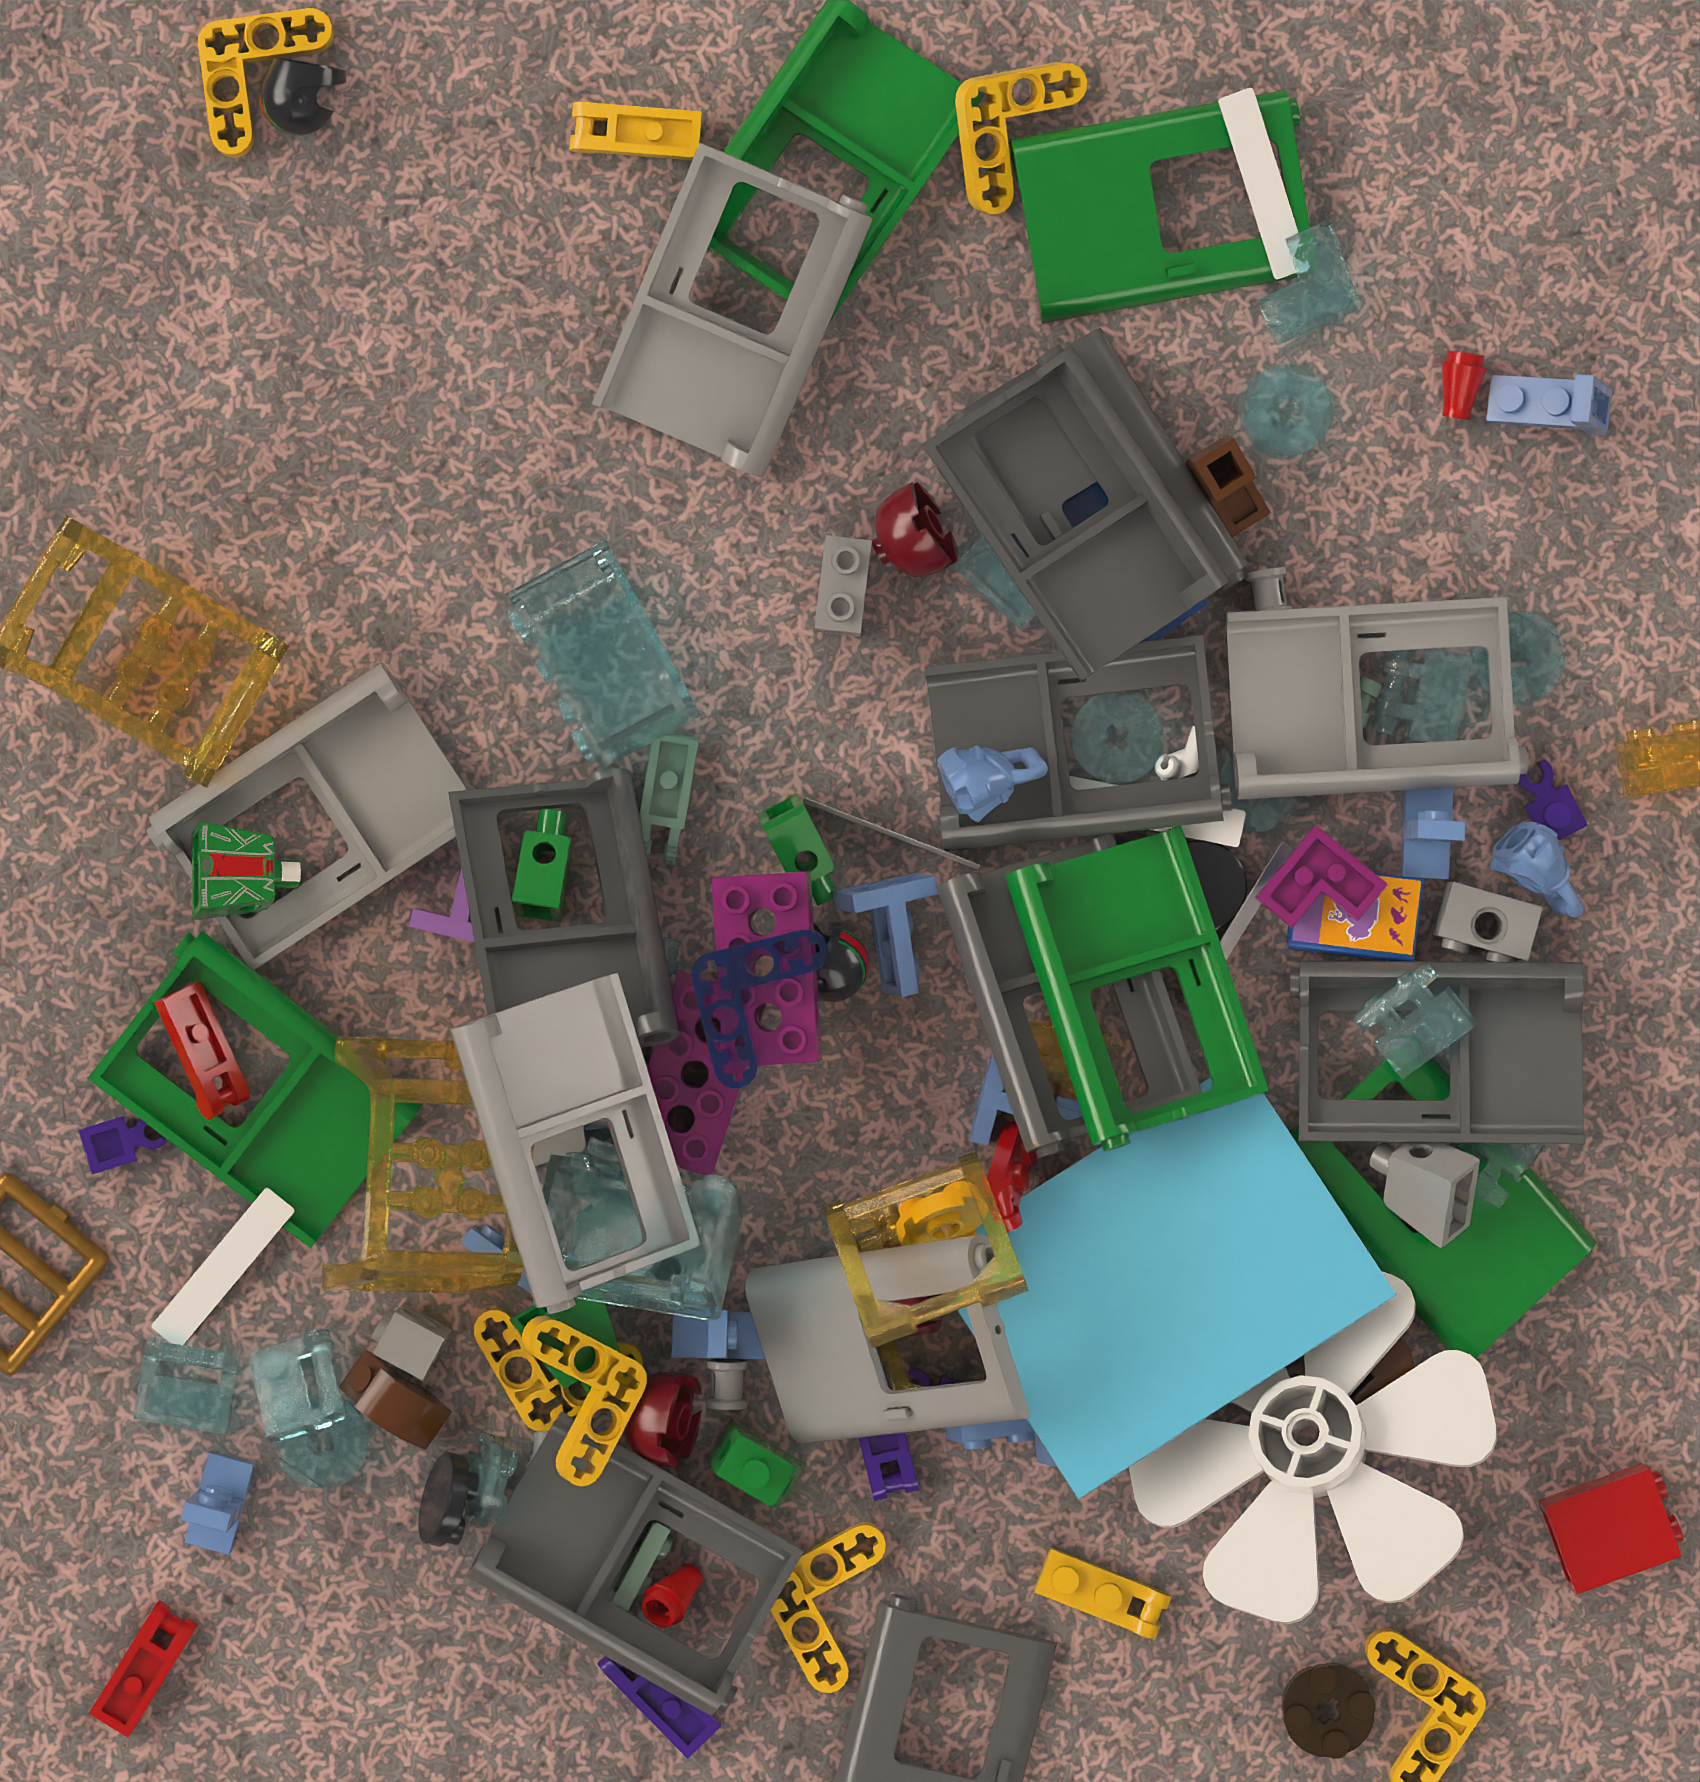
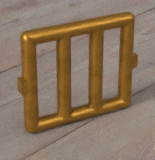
(66, 1291)

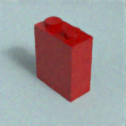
(1611, 1527)

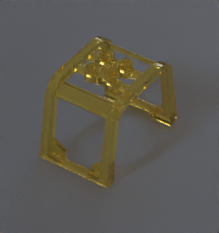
(64, 551)
(449, 1269)
(890, 1320)

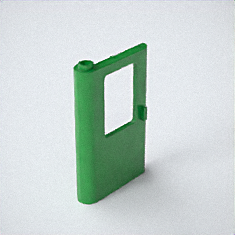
(862, 103)
(1097, 217)
(1120, 919)
(303, 1135)
(1486, 1272)

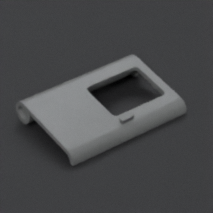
(705, 372)
(1302, 708)
(373, 776)
(552, 1071)
(832, 1376)

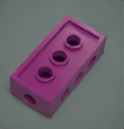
(790, 901)
(711, 1103)

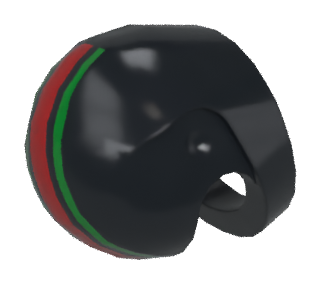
(290, 94)
(845, 965)

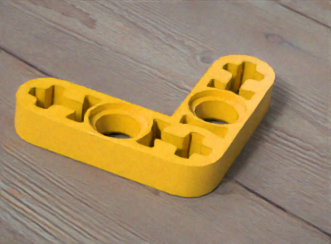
(233, 65)
(997, 108)
(602, 1379)
(539, 1383)
(810, 1586)
(1441, 1714)

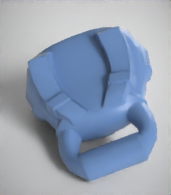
(985, 777)
(1536, 863)

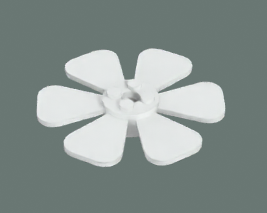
(1390, 1529)

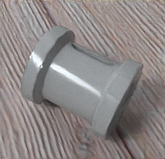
(1268, 589)
(727, 1384)

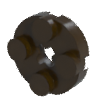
(1323, 1684)

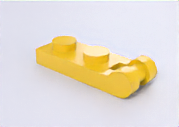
(636, 131)
(1101, 1592)

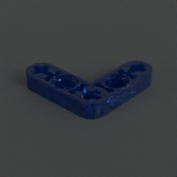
(738, 978)

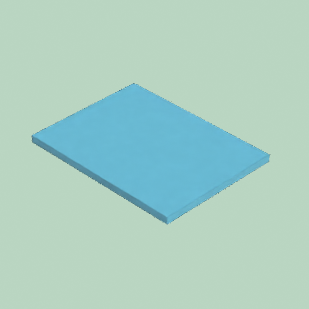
(1174, 1284)

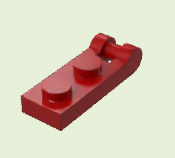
(202, 1049)
(1009, 1174)
(142, 1670)

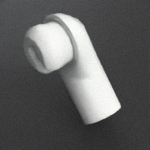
(1180, 763)

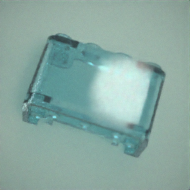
(601, 656)
(598, 1220)

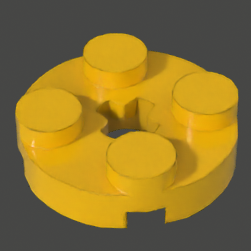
(938, 1216)

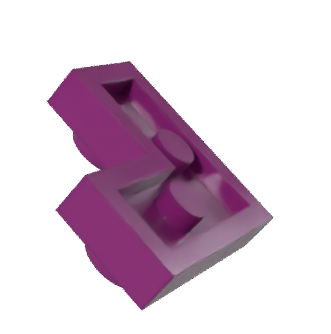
(1317, 867)

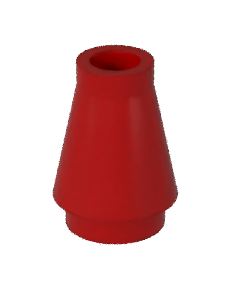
(1461, 382)
(669, 1598)

